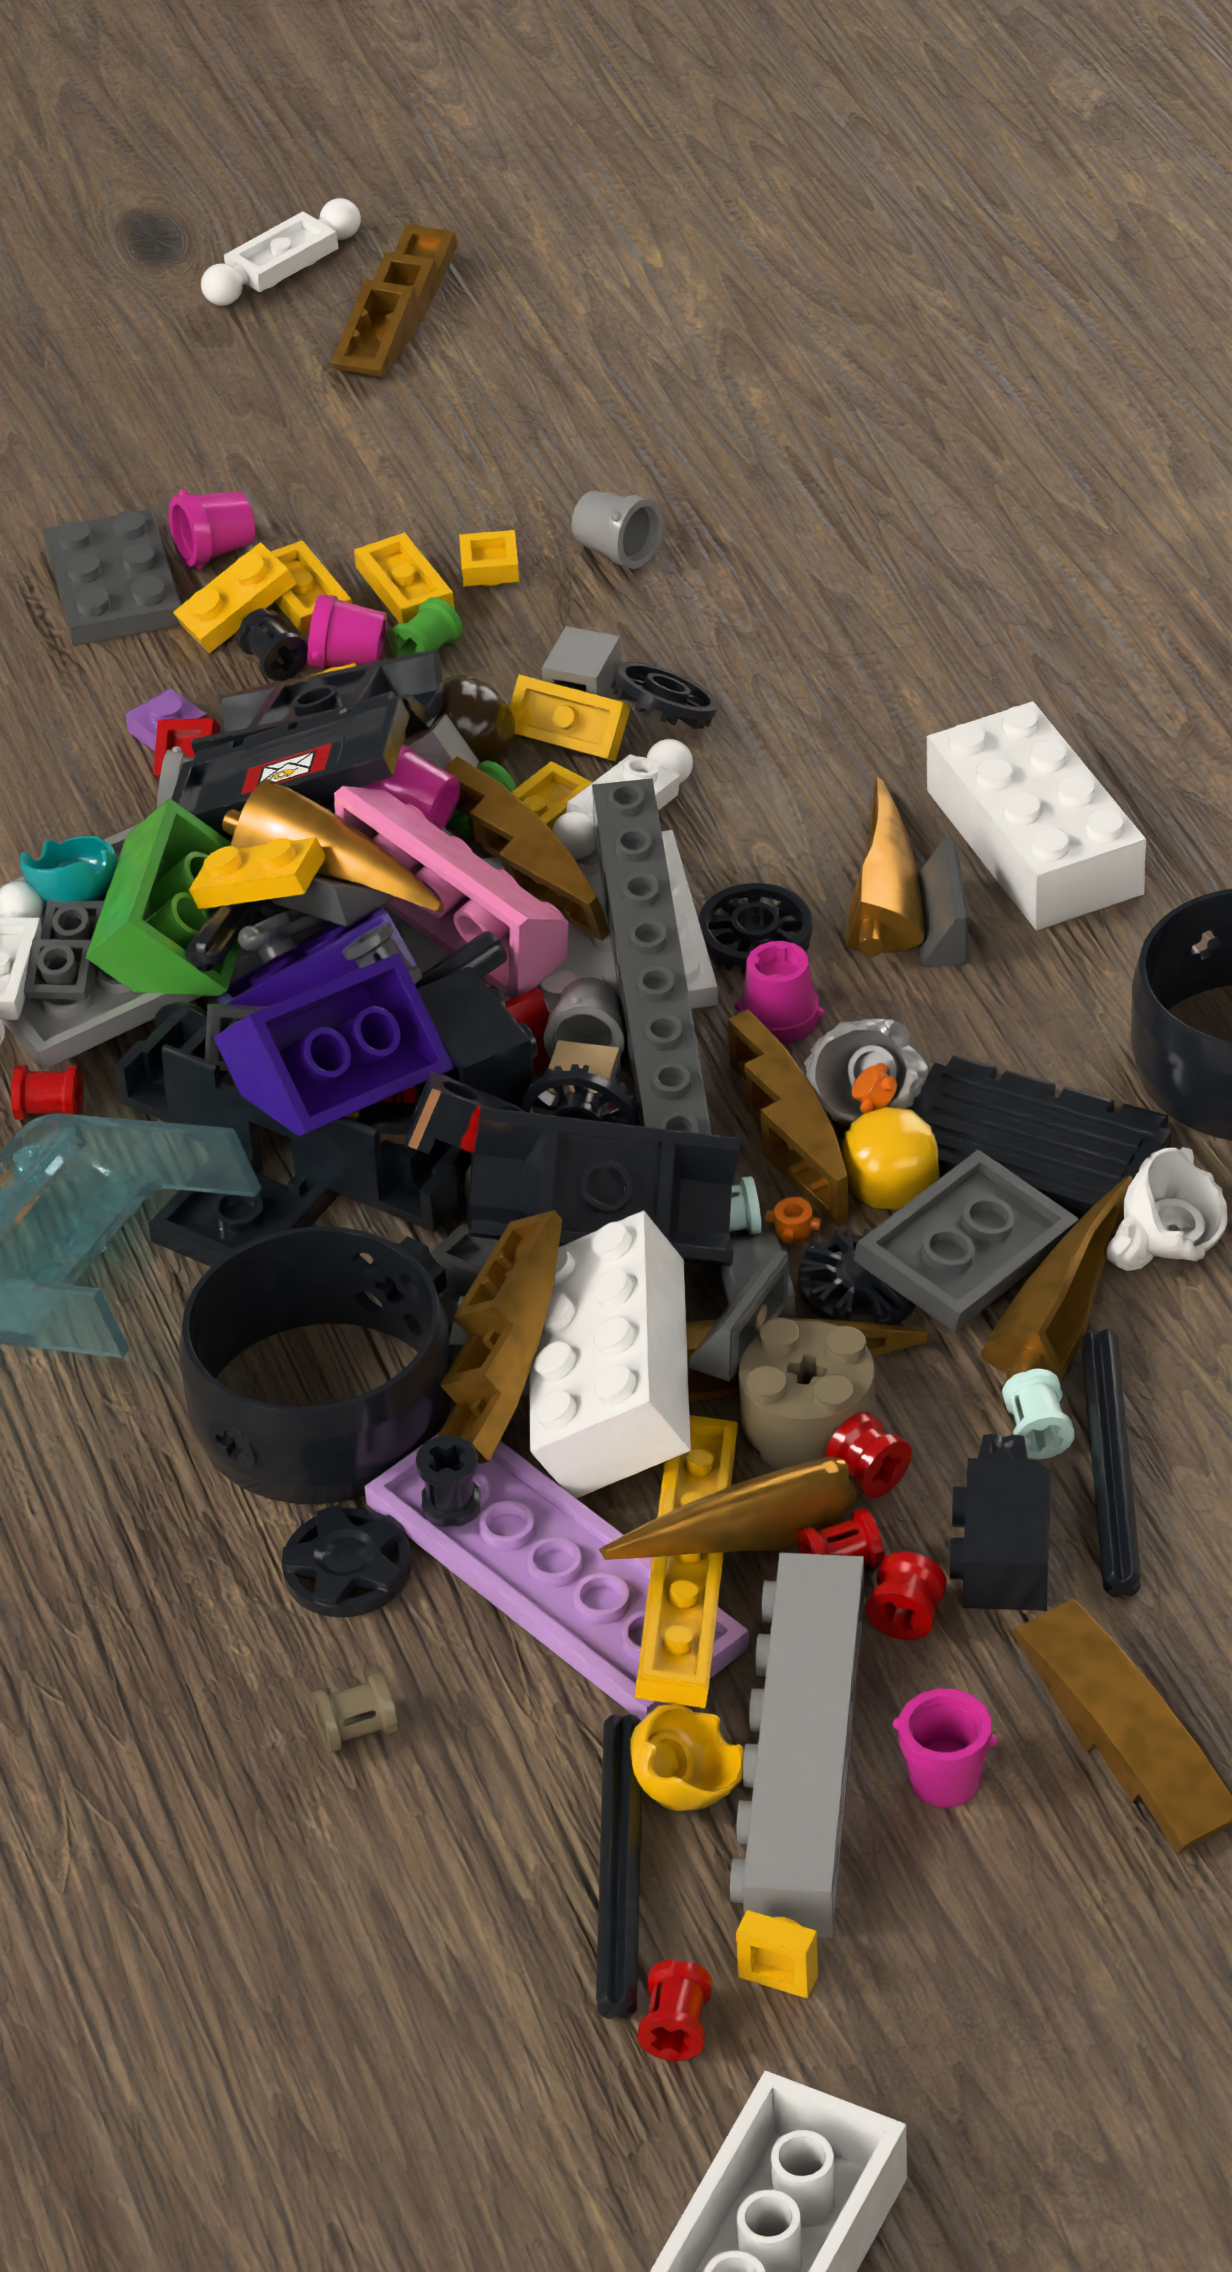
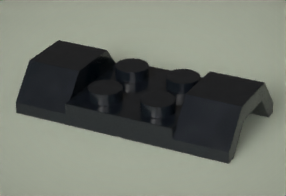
(262, 708)
(601, 1176)

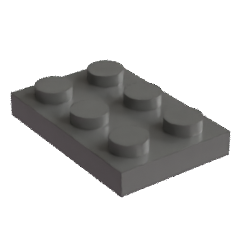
(112, 576)
(964, 1240)

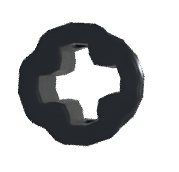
(269, 645)
(448, 1473)

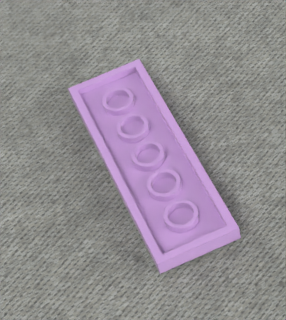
(542, 1567)

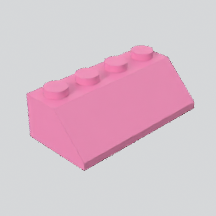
(472, 891)

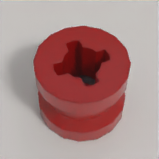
(872, 1457)
(906, 1595)

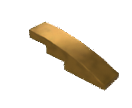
(395, 301)
(527, 848)
(793, 1122)
(504, 1328)
(1128, 1723)

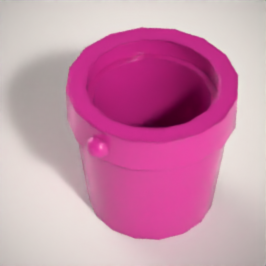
(209, 525)
(344, 634)
(423, 786)
(781, 991)
(945, 1745)

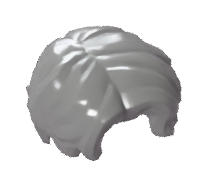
(851, 1049)

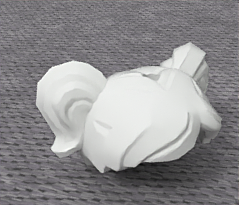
(1168, 1212)

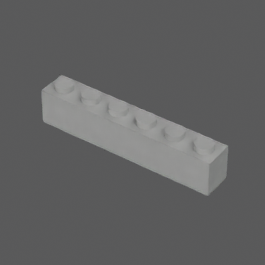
(803, 1740)

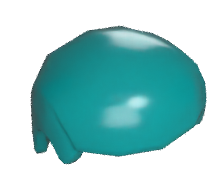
(71, 869)

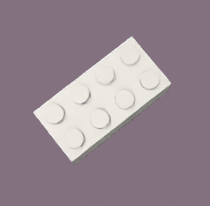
(1035, 815)
(612, 1359)
(792, 2187)

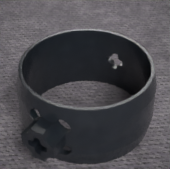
(1178, 1065)
(298, 1282)

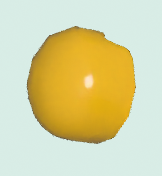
(890, 1157)
(684, 1758)

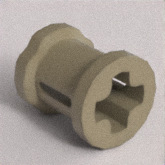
(354, 1712)

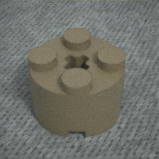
(801, 1386)

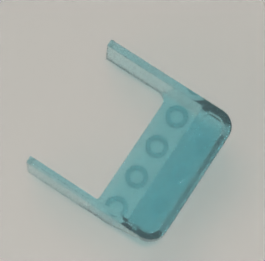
(67, 1194)

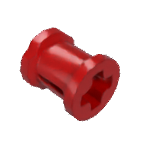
(46, 1091)
(849, 1538)
(675, 2010)

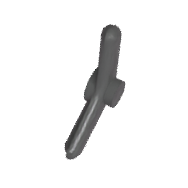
(275, 935)

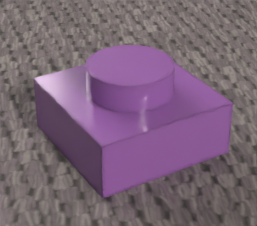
(168, 705)

